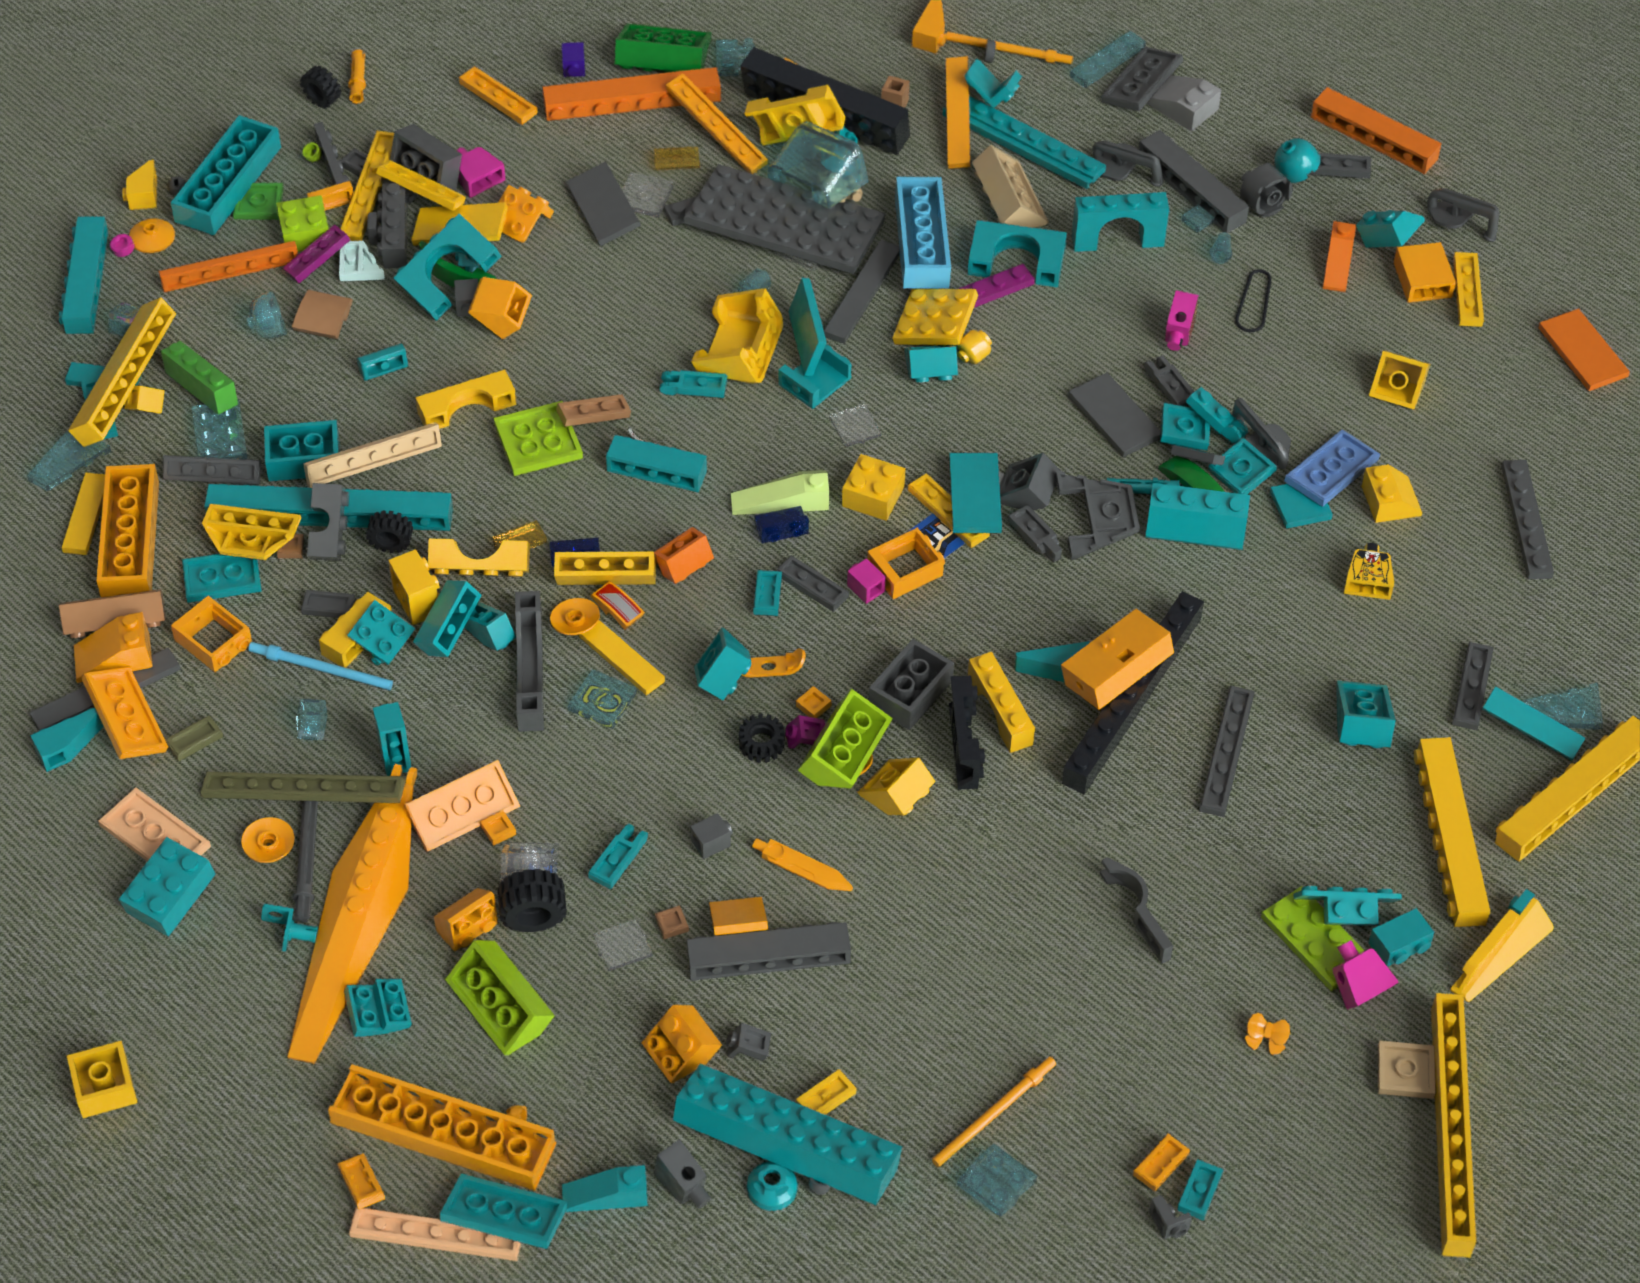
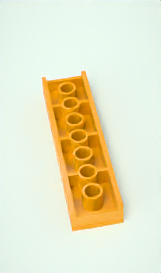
(443, 1129)

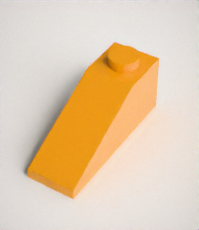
(929, 30)

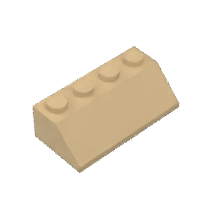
(1008, 189)

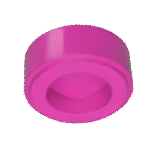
(122, 245)

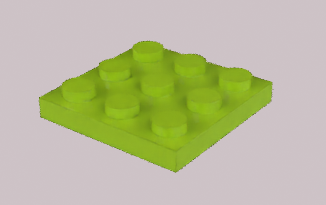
(537, 439)

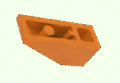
(1339, 256)

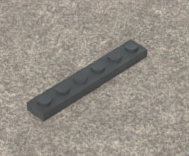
(1527, 519)

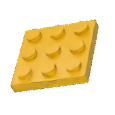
(935, 317)

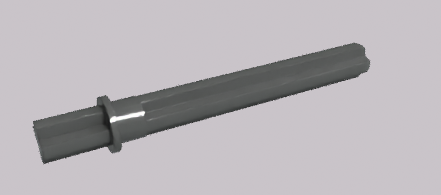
(303, 896)

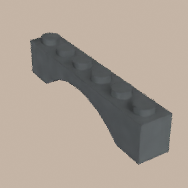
(529, 661)

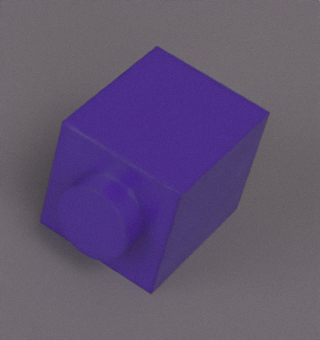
(573, 59)

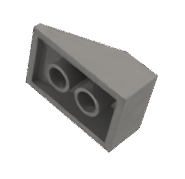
(1186, 100)

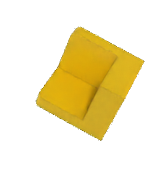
(145, 399)

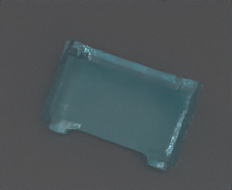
(821, 160)

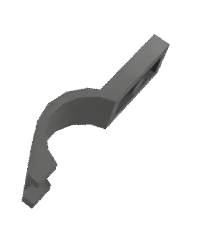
(1144, 921)

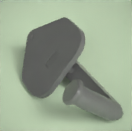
(1122, 158)
(1458, 208)
(1268, 439)

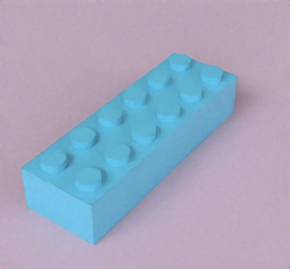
(922, 233)

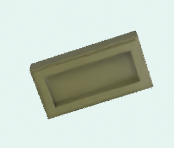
(194, 738)

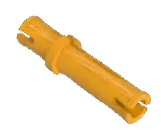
(357, 82)

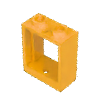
(899, 546)
(197, 619)

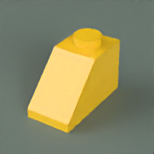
(141, 187)

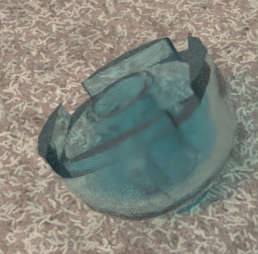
(266, 316)

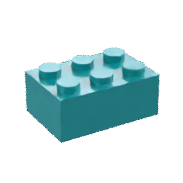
(297, 443)
(167, 886)

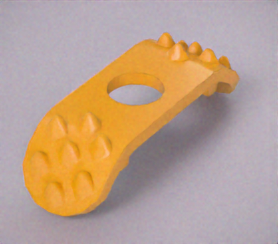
(784, 665)

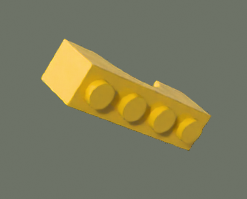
(490, 390)
(510, 557)
(1012, 719)

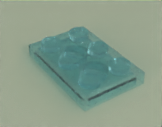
(219, 434)

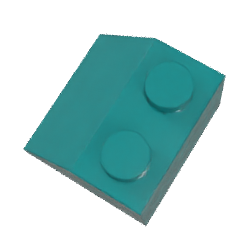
(1388, 228)
(931, 362)
(722, 665)

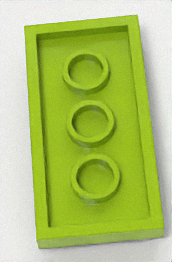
(1304, 931)

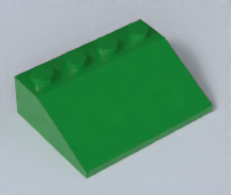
(661, 48)

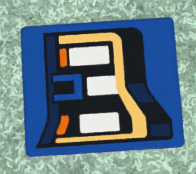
(940, 535)

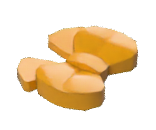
(1276, 1033)

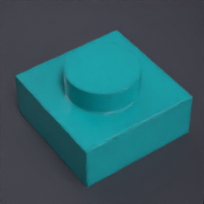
(1519, 903)

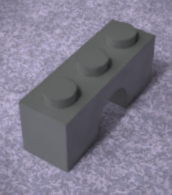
(328, 543)

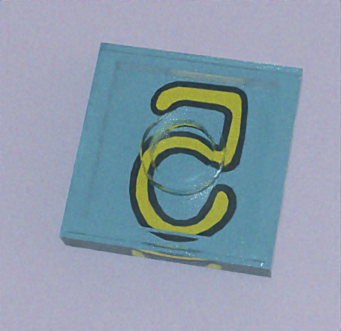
(602, 699)

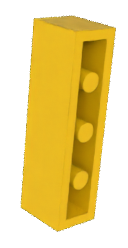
(602, 567)

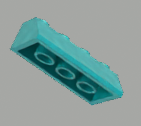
(1197, 516)

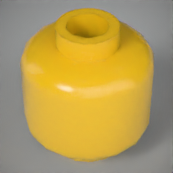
(974, 347)

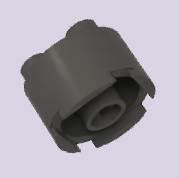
(1265, 189)

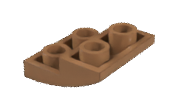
(322, 314)

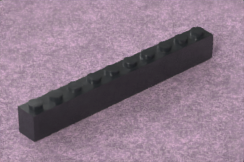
(1121, 711)

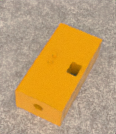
(1117, 658)

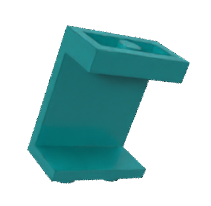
(828, 377)

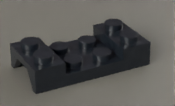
(967, 754)

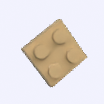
(1406, 1069)

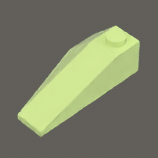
(801, 489)

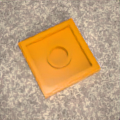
(738, 916)

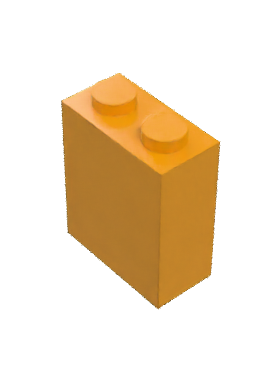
(1424, 272)

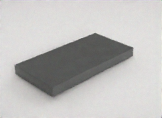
(1142, 78)
(603, 203)
(1115, 414)

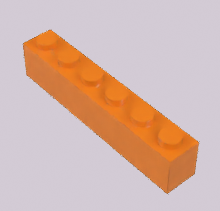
(1375, 130)

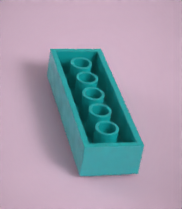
(226, 175)

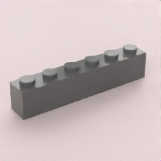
(1195, 182)
(768, 951)

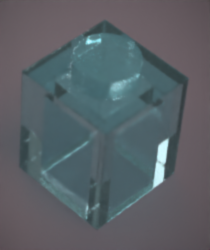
(311, 719)

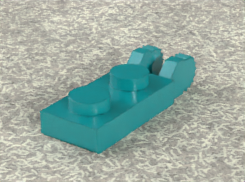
(693, 383)
(1217, 415)
(617, 857)

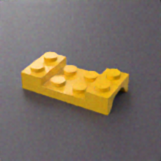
(780, 118)

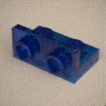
(782, 524)

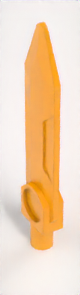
(802, 865)

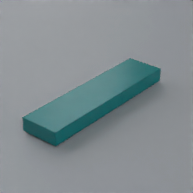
(1533, 723)

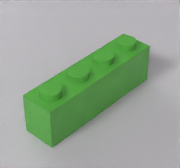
(199, 377)

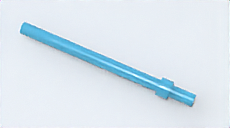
(276, 653)

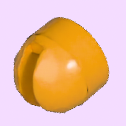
(517, 1111)

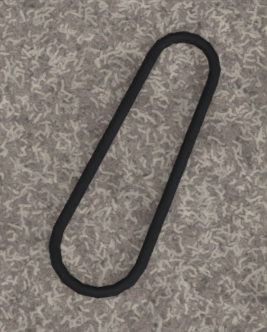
(1243, 299)

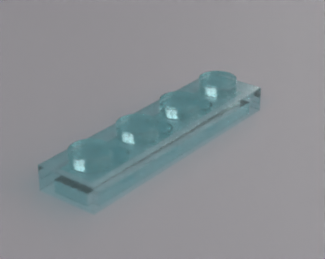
(1107, 59)

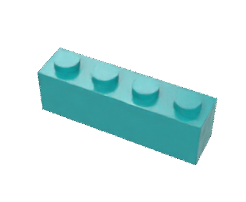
(656, 463)

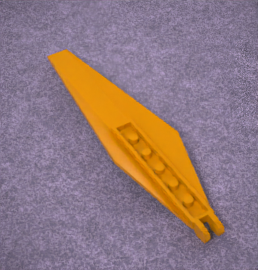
(356, 913)

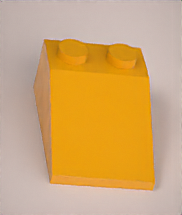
(115, 645)

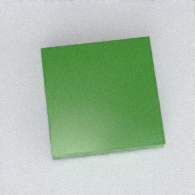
(260, 202)

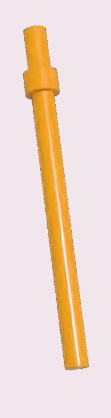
(1050, 55)
(1031, 1079)

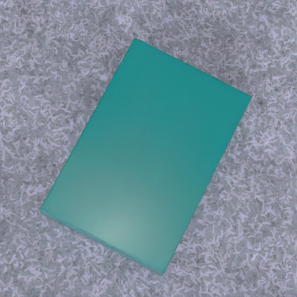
(220, 576)

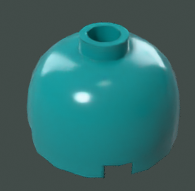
(1296, 159)

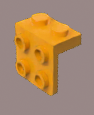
(522, 212)

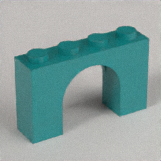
(1095, 211)
(456, 237)
(994, 238)

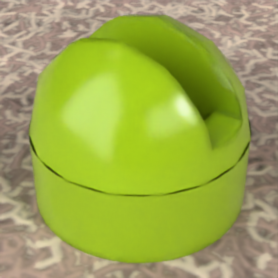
(308, 152)

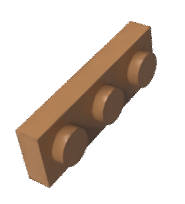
(593, 410)

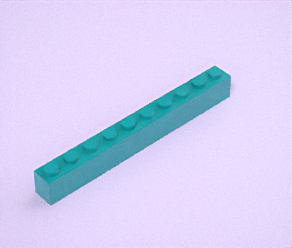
(423, 509)

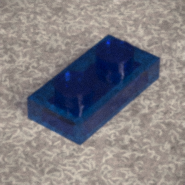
(575, 545)

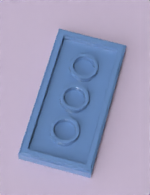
(1332, 467)

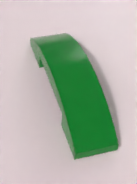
(449, 272)
(1188, 474)

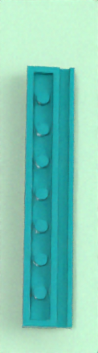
(1033, 144)

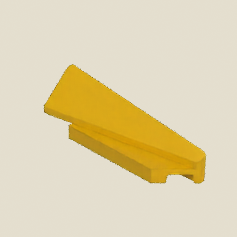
(1502, 948)

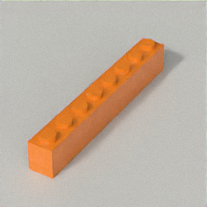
(623, 94)

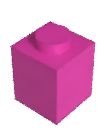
(866, 581)

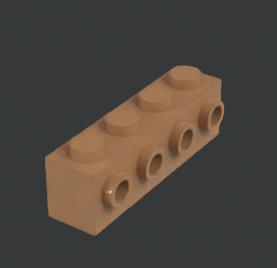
(94, 613)

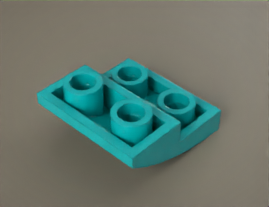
(377, 1007)

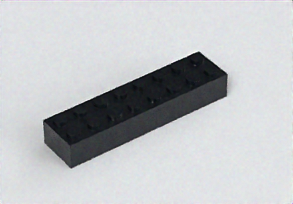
(867, 116)

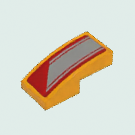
(618, 604)

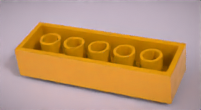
(128, 529)

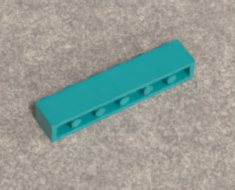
(84, 276)

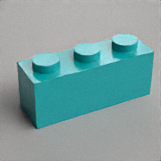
(447, 618)
(392, 737)

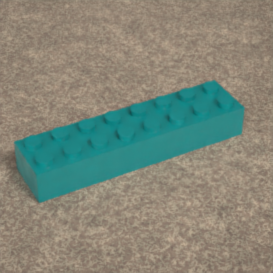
(787, 1133)

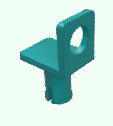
(292, 930)

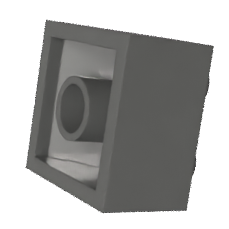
(1029, 483)

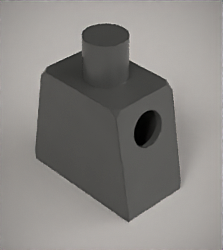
(682, 1175)

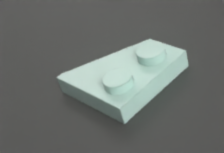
(358, 263)

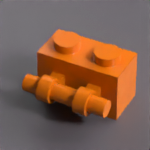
(683, 555)

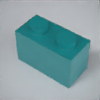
(1401, 937)

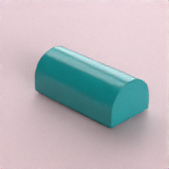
(382, 362)

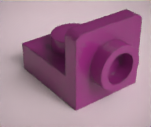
(803, 730)

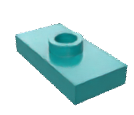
(767, 592)

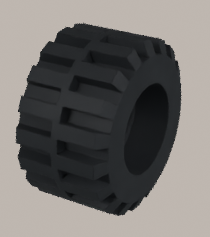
(531, 900)

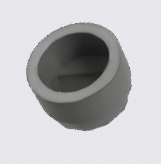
(175, 181)
(818, 1188)

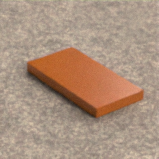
(1583, 349)

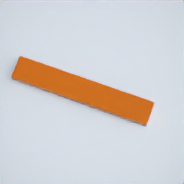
(228, 266)

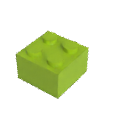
(302, 220)

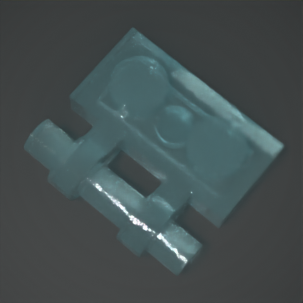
(727, 56)

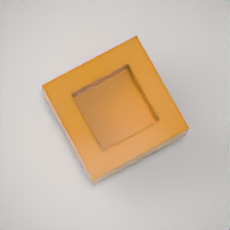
(813, 703)
(498, 828)

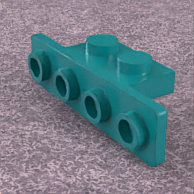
(1349, 907)

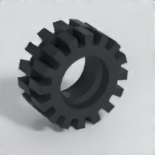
(320, 86)
(389, 531)
(761, 726)

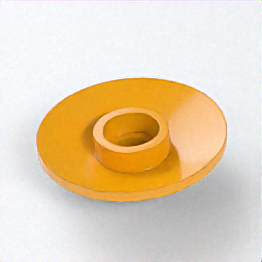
(152, 235)
(575, 616)
(268, 831)

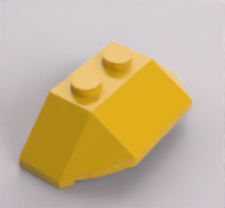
(249, 531)

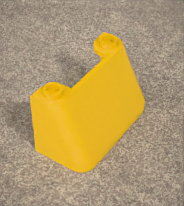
(744, 338)

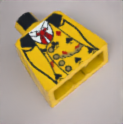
(1370, 573)

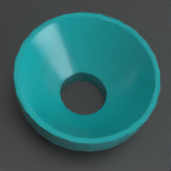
(771, 1196)

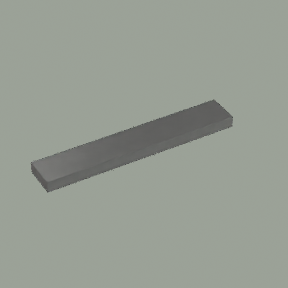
(862, 292)
(79, 701)
(1227, 751)

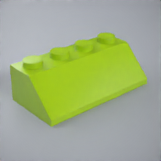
(845, 742)
(499, 996)

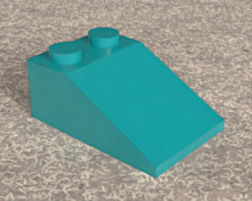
(1364, 714)

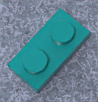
(1200, 1189)

